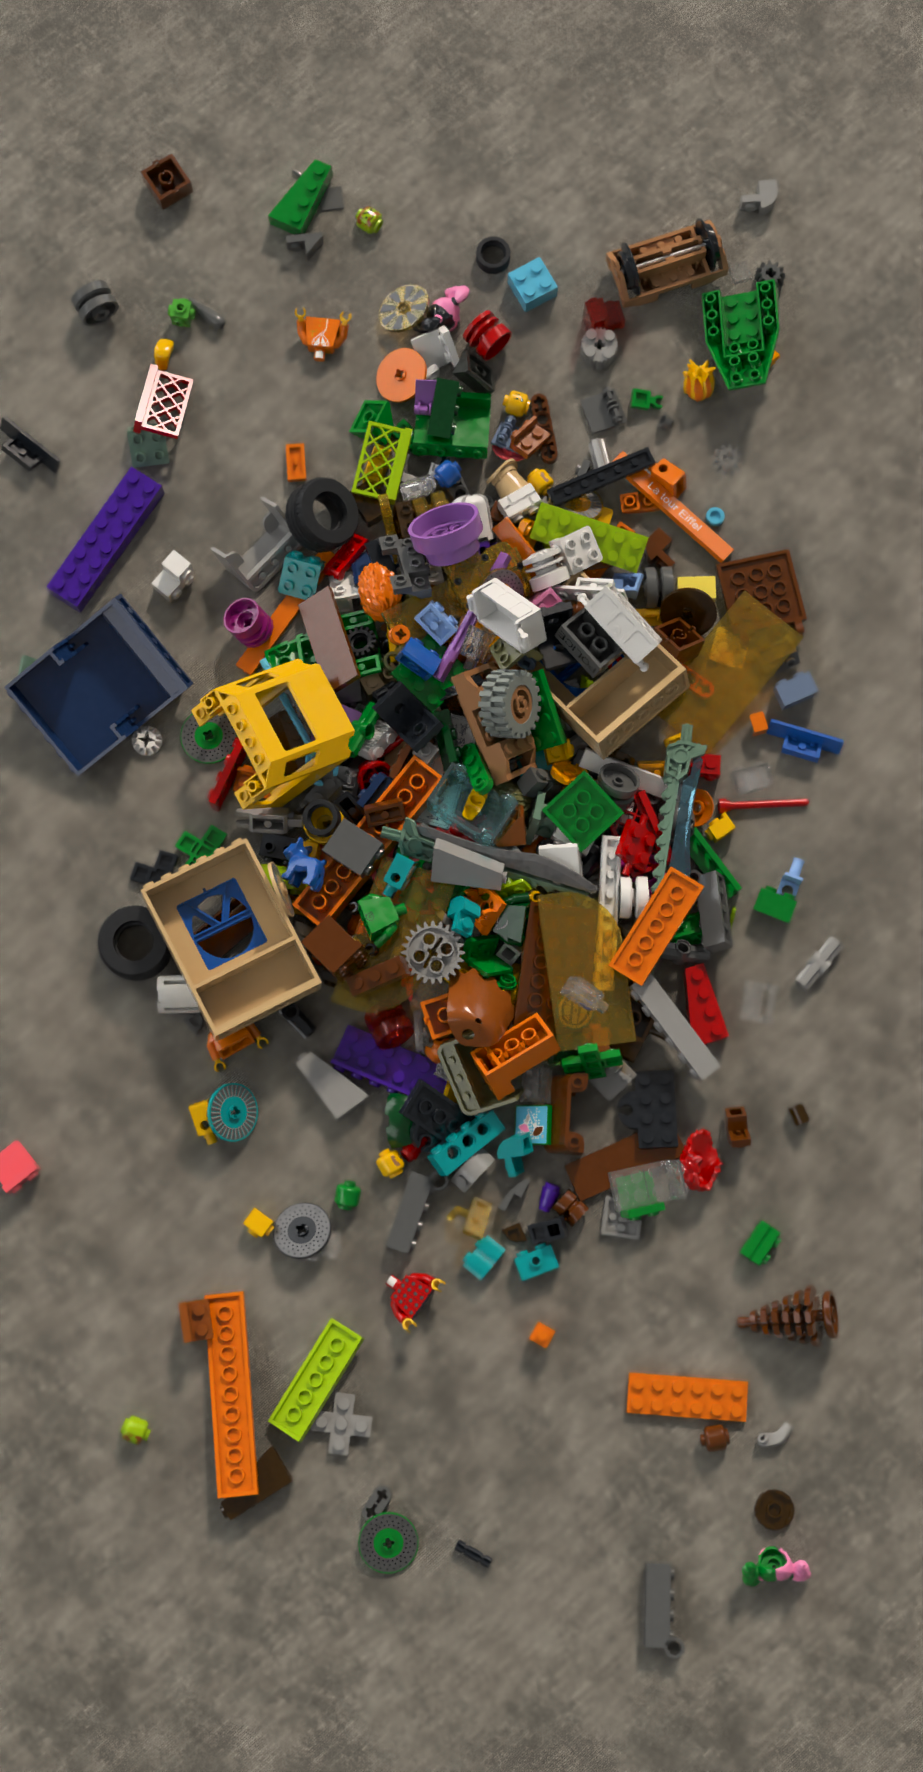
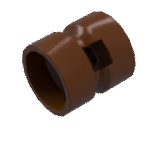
(570, 1208)

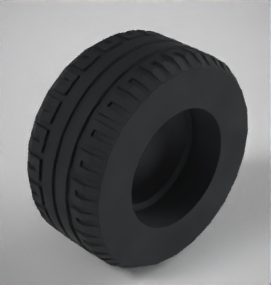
(341, 508)
(108, 944)

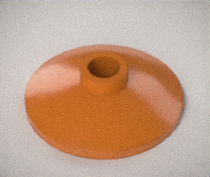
(707, 807)

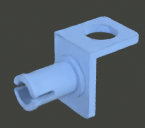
(792, 878)

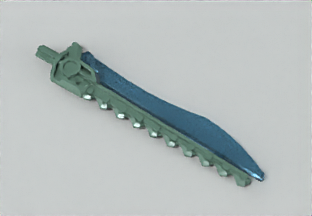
(676, 770)

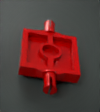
(635, 845)

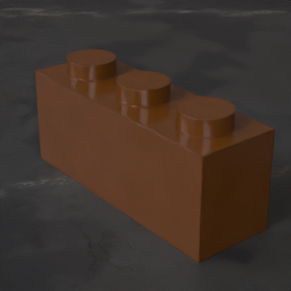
(378, 976)

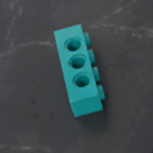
(439, 1154)

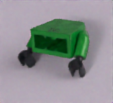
(379, 918)

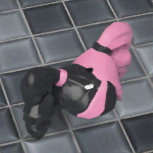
(442, 308)

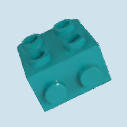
(300, 575)

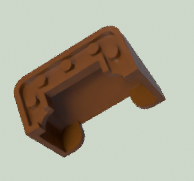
(561, 1091)

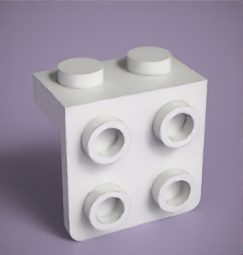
(578, 550)

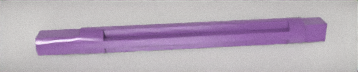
(470, 619)

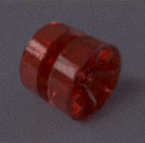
(389, 1027)

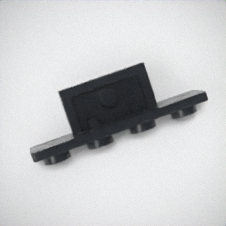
(26, 449)

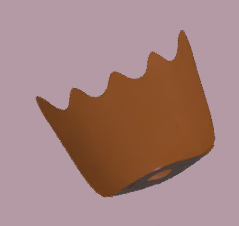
(479, 998)

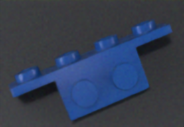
(803, 742)

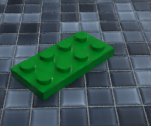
(549, 727)

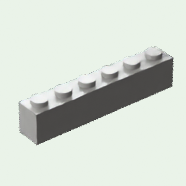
(675, 1028)

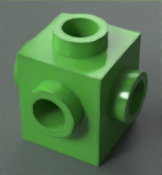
(181, 312)

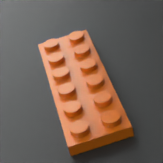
(656, 926)
(687, 1397)

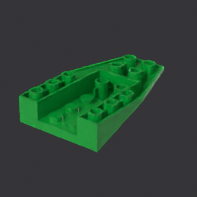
(742, 333)

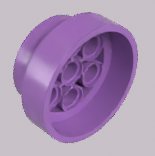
(447, 533)

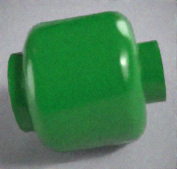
(347, 1195)

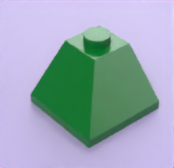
(374, 411)

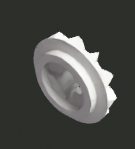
(152, 746)

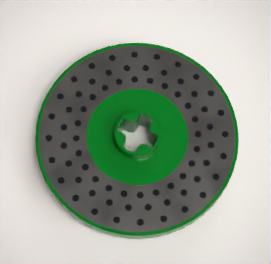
(210, 750)
(374, 1534)

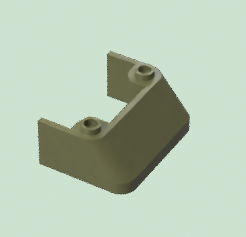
(465, 1079)

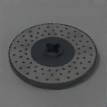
(306, 1244)

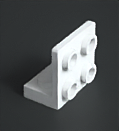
(436, 347)

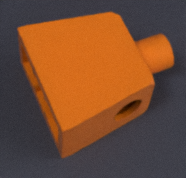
(669, 477)

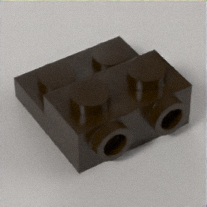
(402, 517)

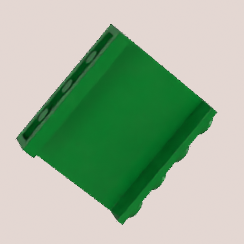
(470, 433)

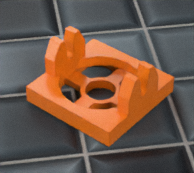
(495, 903)

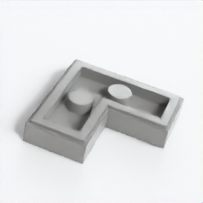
(617, 1226)

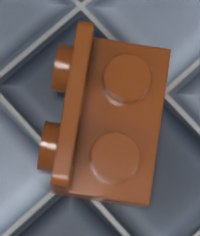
(528, 438)

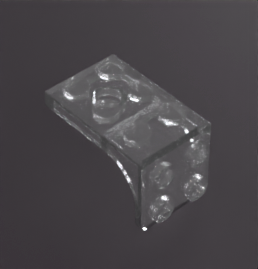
(648, 1184)

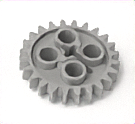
(449, 961)

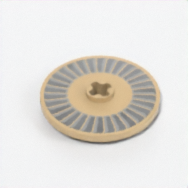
(280, 889)

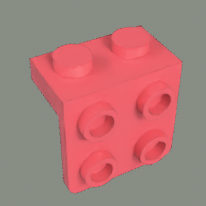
(16, 1167)

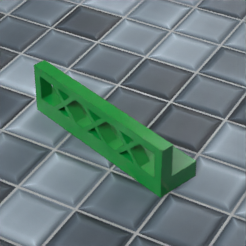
(708, 861)

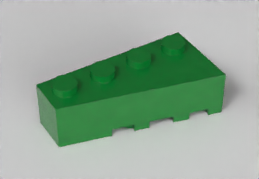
(302, 200)

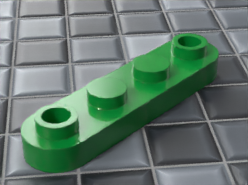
(476, 769)

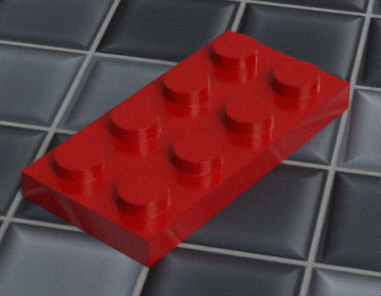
(227, 776)

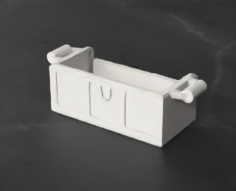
(508, 615)
(622, 623)

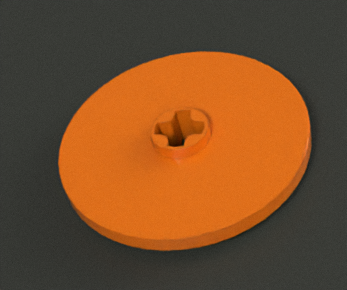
(388, 374)

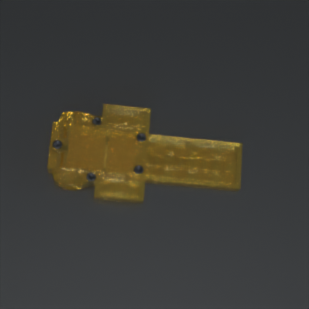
(452, 593)

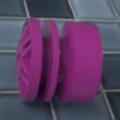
(248, 622)

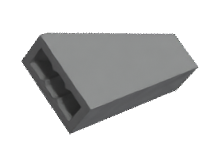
(464, 867)
(333, 1088)

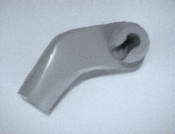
(775, 1438)

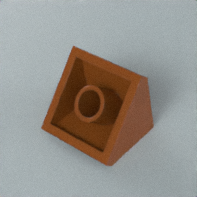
(515, 831)

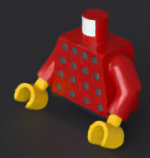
(411, 1295)

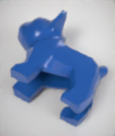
(303, 866)

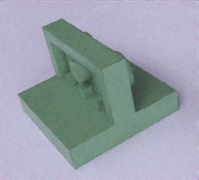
(538, 821)

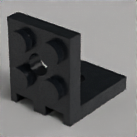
(553, 618)
(412, 721)

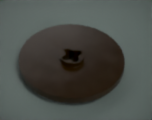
(700, 604)

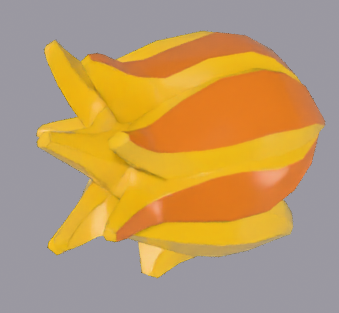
(699, 381)

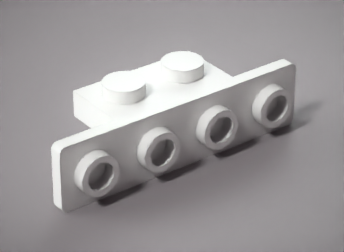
(589, 586)

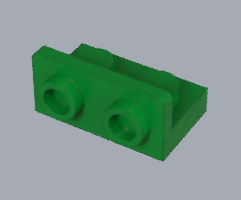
(689, 930)

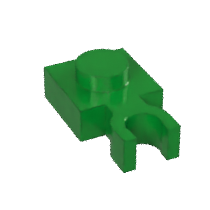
(642, 400)

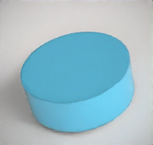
(715, 517)

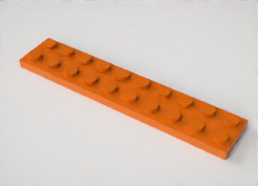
(232, 1397)

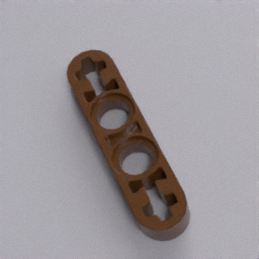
(547, 427)

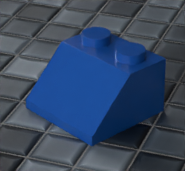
(418, 658)

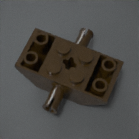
(642, 1028)

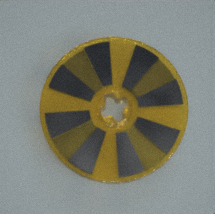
(410, 297)

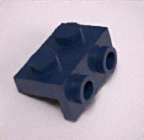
(378, 785)

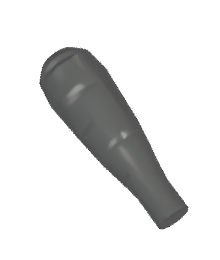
(210, 316)

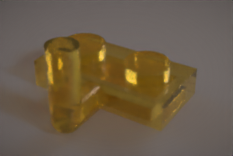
(475, 1217)

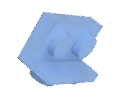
(437, 622)

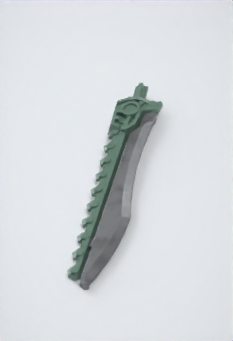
(537, 870)

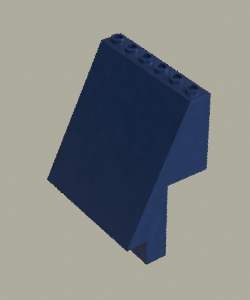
(98, 685)

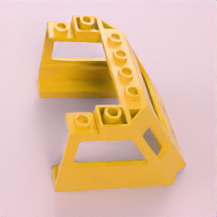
(246, 714)

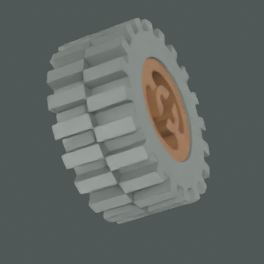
(509, 703)

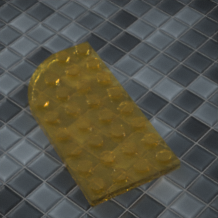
(424, 902)
(581, 942)

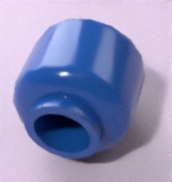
(447, 473)

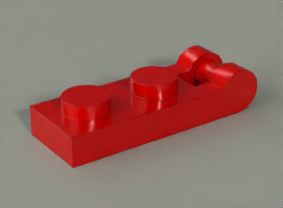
(345, 557)

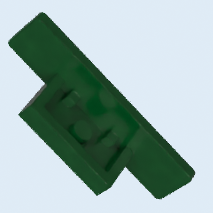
(447, 740)

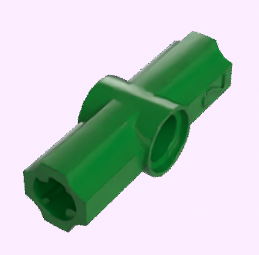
(363, 728)

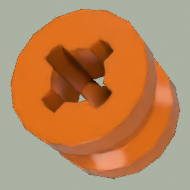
(394, 634)

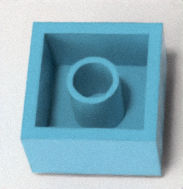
(532, 284)

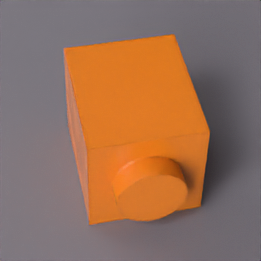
(542, 1334)

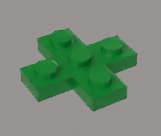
(197, 848)
(592, 1061)

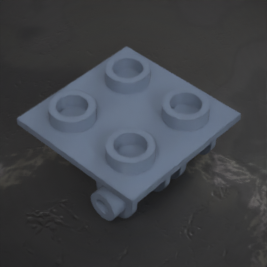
(503, 433)

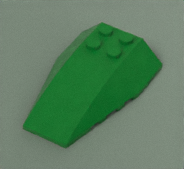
(301, 648)

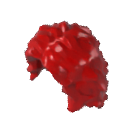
(700, 1161)

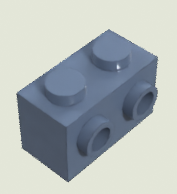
(795, 690)

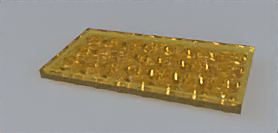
(731, 670)

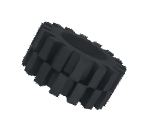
(363, 635)

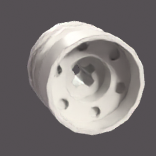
(546, 569)

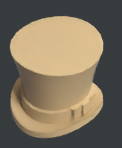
(507, 478)

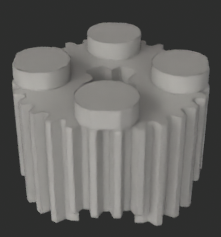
(600, 339)

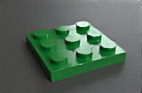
(431, 690)
(583, 811)

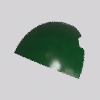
(399, 1126)

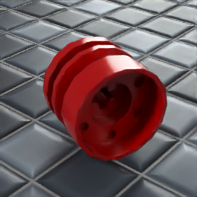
(487, 335)

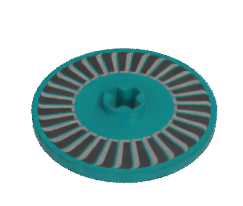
(223, 1101)

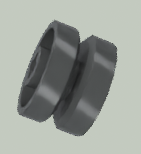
(94, 303)
(657, 588)
(619, 783)

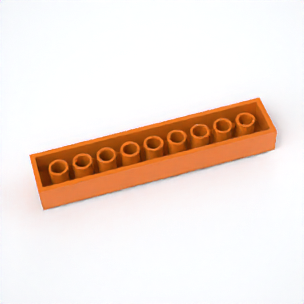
(340, 884)

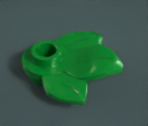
(505, 981)

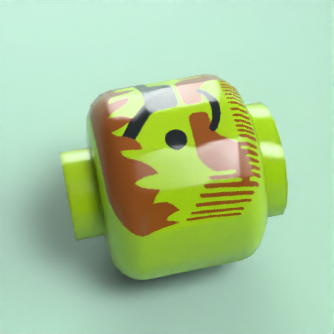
(369, 220)
(135, 1430)

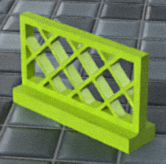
(398, 461)

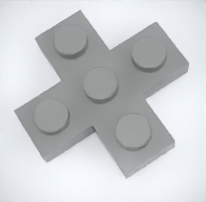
(342, 1423)

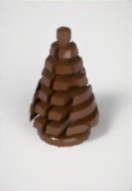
(797, 1318)

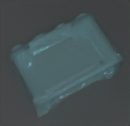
(449, 801)

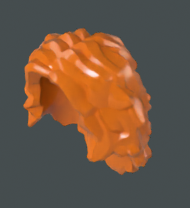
(376, 591)

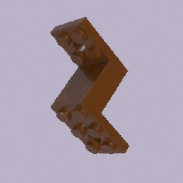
(335, 949)

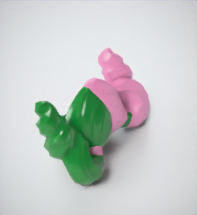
(784, 1568)

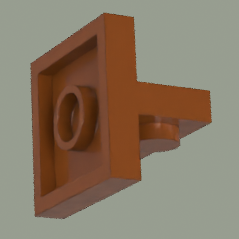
(196, 1320)

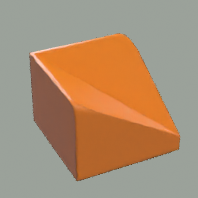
(759, 723)

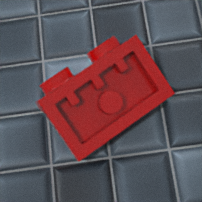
(710, 768)

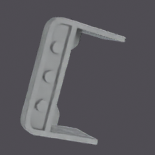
(266, 555)

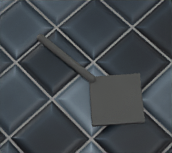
(332, 197)

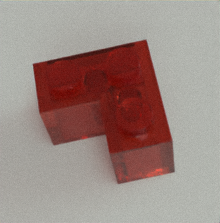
(604, 315)

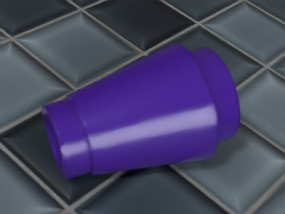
(548, 1196)

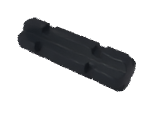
(473, 1553)

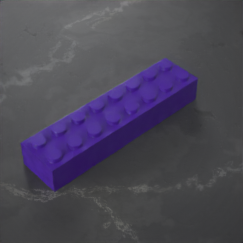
(105, 539)

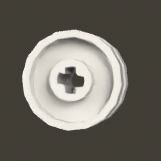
(632, 897)

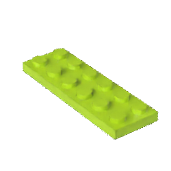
(617, 545)
(316, 1380)

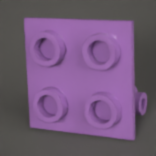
(424, 396)

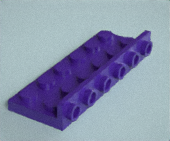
(392, 1068)

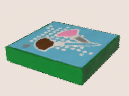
(536, 1120)

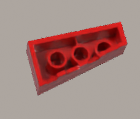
(702, 1006)

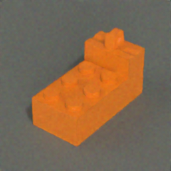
(514, 1054)

